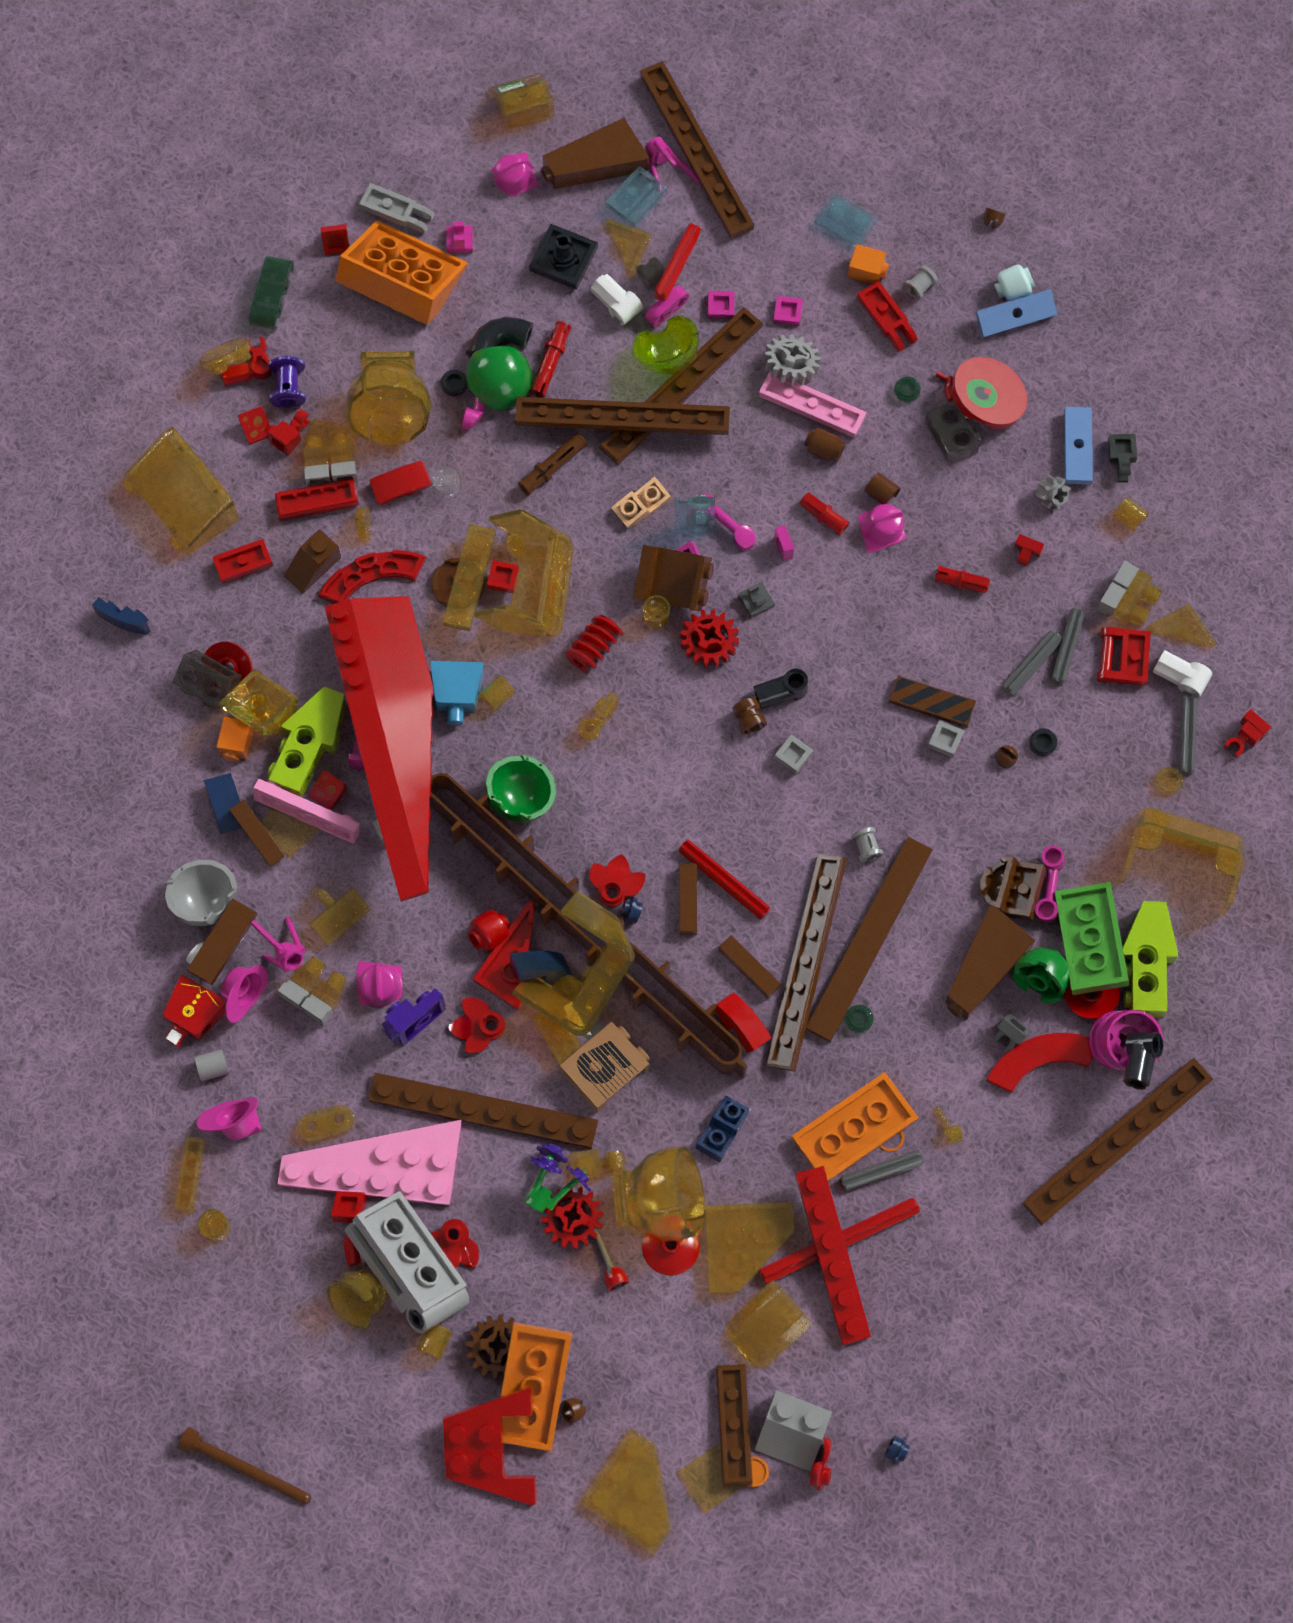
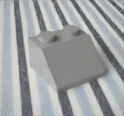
(793, 1430)

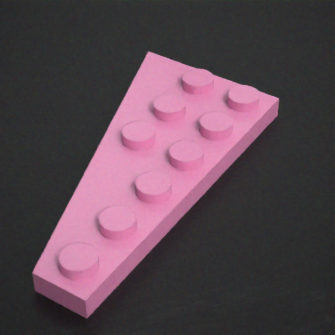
(409, 1161)

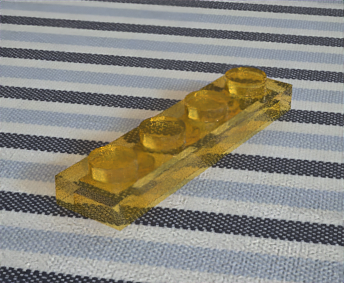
(469, 577)

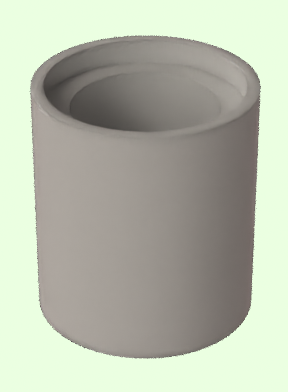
(211, 1065)

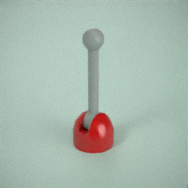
(613, 1275)

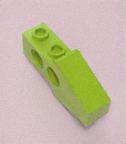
(322, 721)
(1154, 937)

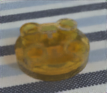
(225, 354)

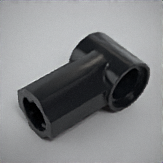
(778, 689)
(1141, 1051)

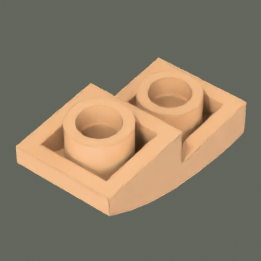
(642, 503)

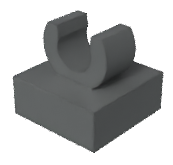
(756, 600)
(1014, 1030)

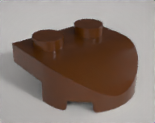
(1013, 886)

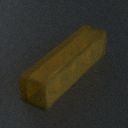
(190, 1175)

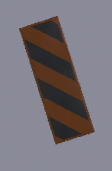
(932, 701)

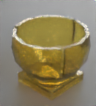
(388, 393)
(661, 1195)

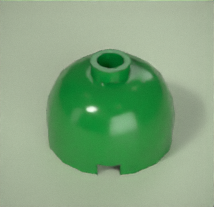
(1043, 972)

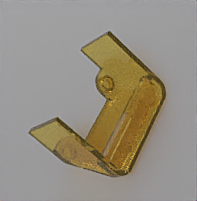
(542, 580)
(1155, 825)
(570, 1001)

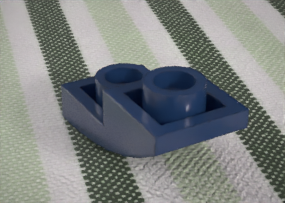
(126, 619)
(222, 797)
(539, 964)
(722, 1128)

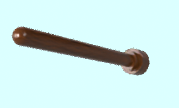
(193, 1442)

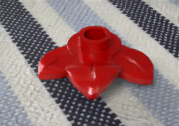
(616, 877)
(473, 1025)
(458, 1250)
(820, 1473)

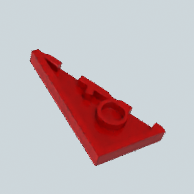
(497, 972)

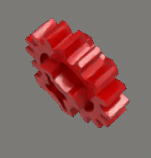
(712, 626)
(585, 1221)

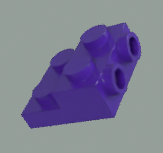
(406, 1022)

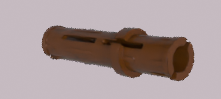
(529, 483)

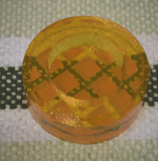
(1168, 781)

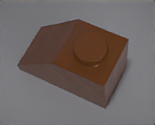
(312, 561)

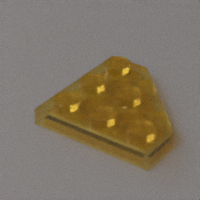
(743, 1241)
(632, 1493)

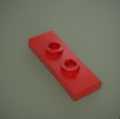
(316, 499)

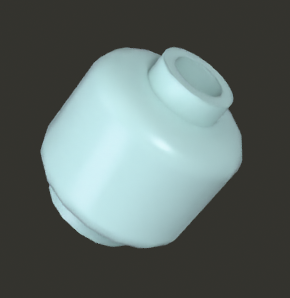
(1014, 283)

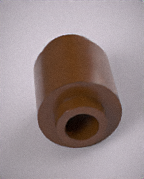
(824, 444)

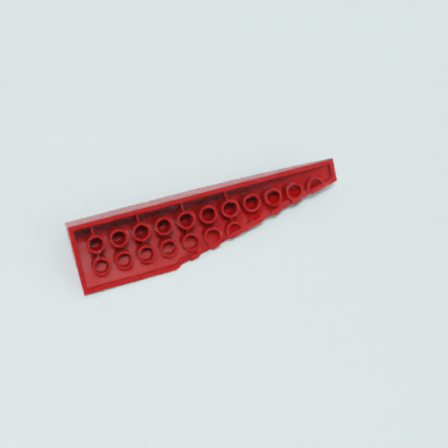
(392, 719)

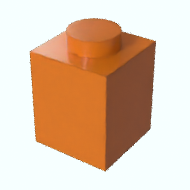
(868, 265)
(234, 739)

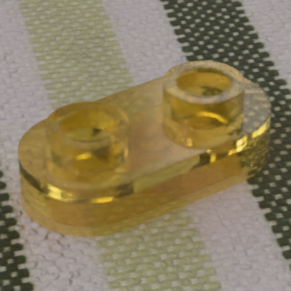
(326, 1124)

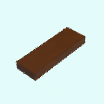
(222, 942)

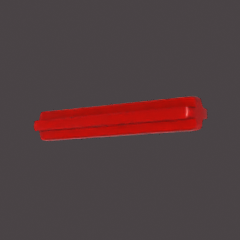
(677, 262)
(724, 879)

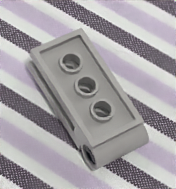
(408, 1262)

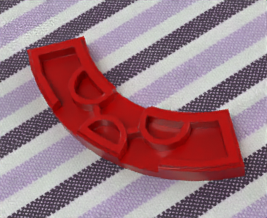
(371, 568)
(1037, 1052)

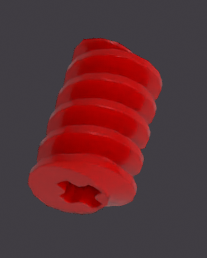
(592, 642)

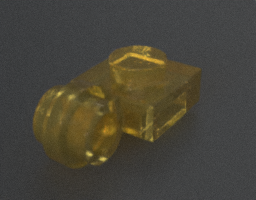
(603, 712)
(591, 1162)

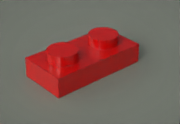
(242, 561)

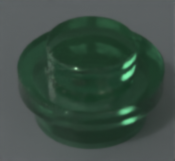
(907, 389)
(859, 1018)

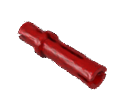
(554, 349)

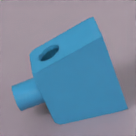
(457, 688)

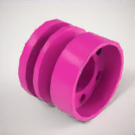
(1106, 1030)

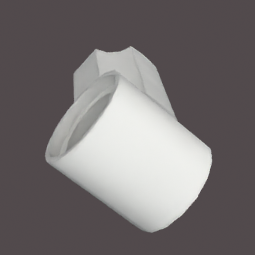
(619, 302)
(1188, 676)

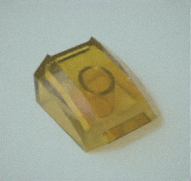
(767, 1326)

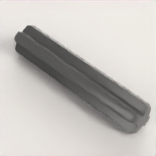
(1067, 646)
(1032, 663)
(1188, 735)
(881, 1170)

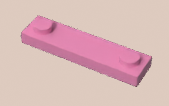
(813, 405)
(333, 823)

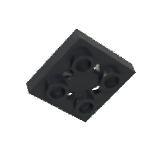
(559, 242)

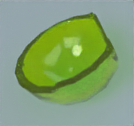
(670, 349)

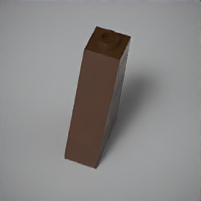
(596, 157)
(988, 961)

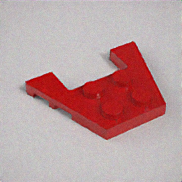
(477, 1450)

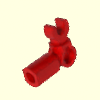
(243, 372)

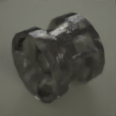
(650, 272)

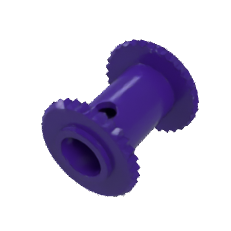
(287, 381)

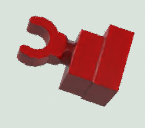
(286, 436)
(1251, 732)

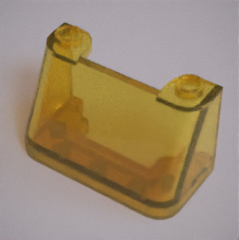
(181, 492)

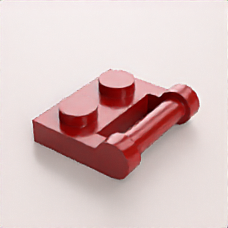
(1133, 656)

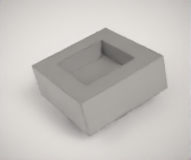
(946, 739)
(793, 754)

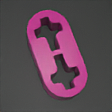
(663, 310)

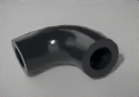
(499, 332)

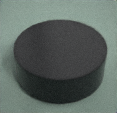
(454, 382)
(1043, 742)

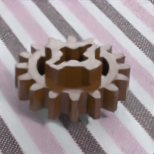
(484, 1345)

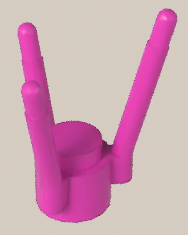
(661, 153)
(288, 955)

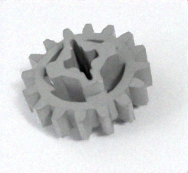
(792, 359)

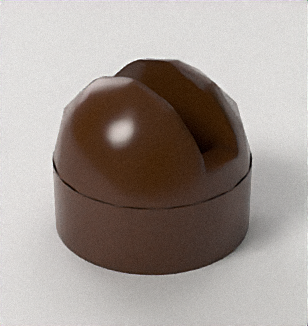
(996, 216)
(1004, 759)
(578, 1411)

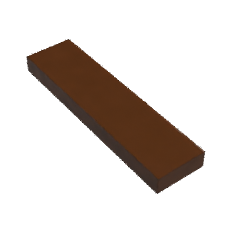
(734, 1425)

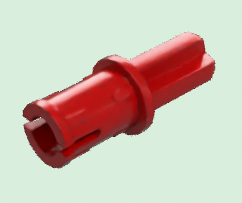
(824, 513)
(962, 579)

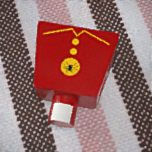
(192, 1011)

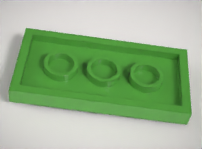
(1091, 938)

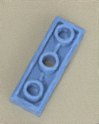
(1030, 309)
(1078, 431)

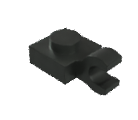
(1123, 451)

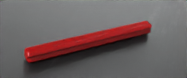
(851, 1236)

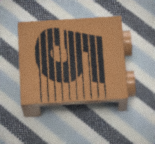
(604, 1065)

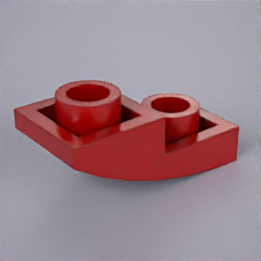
(400, 482)
(738, 1015)

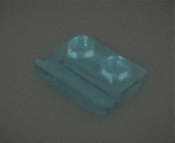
(636, 196)
(846, 220)
(695, 515)

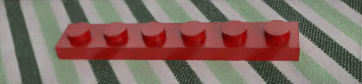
(832, 1255)

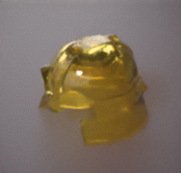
(357, 1297)

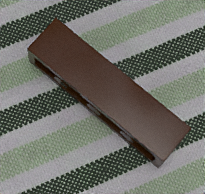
(256, 833)
(687, 899)
(749, 967)

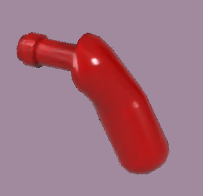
(947, 390)

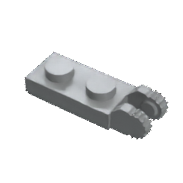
(394, 207)

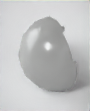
(200, 892)

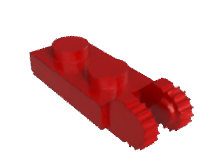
(886, 314)

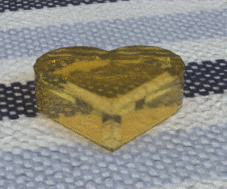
(363, 523)

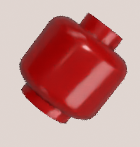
(488, 930)

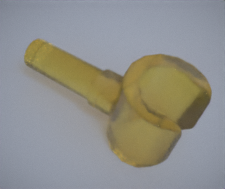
(953, 1133)

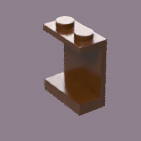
(675, 576)

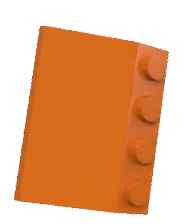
(400, 271)

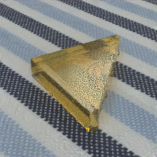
(629, 242)
(1184, 626)

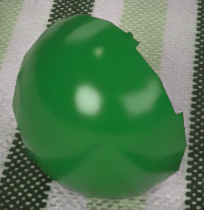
(499, 376)
(520, 788)

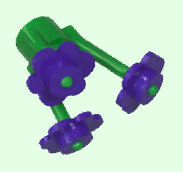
(539, 1196)

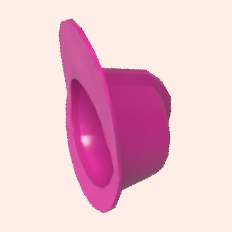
(514, 174)
(882, 527)
(378, 983)
(242, 990)
(232, 1118)

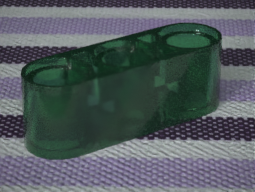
(270, 291)

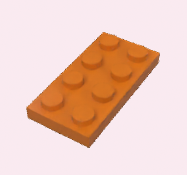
(855, 1127)
(537, 1360)

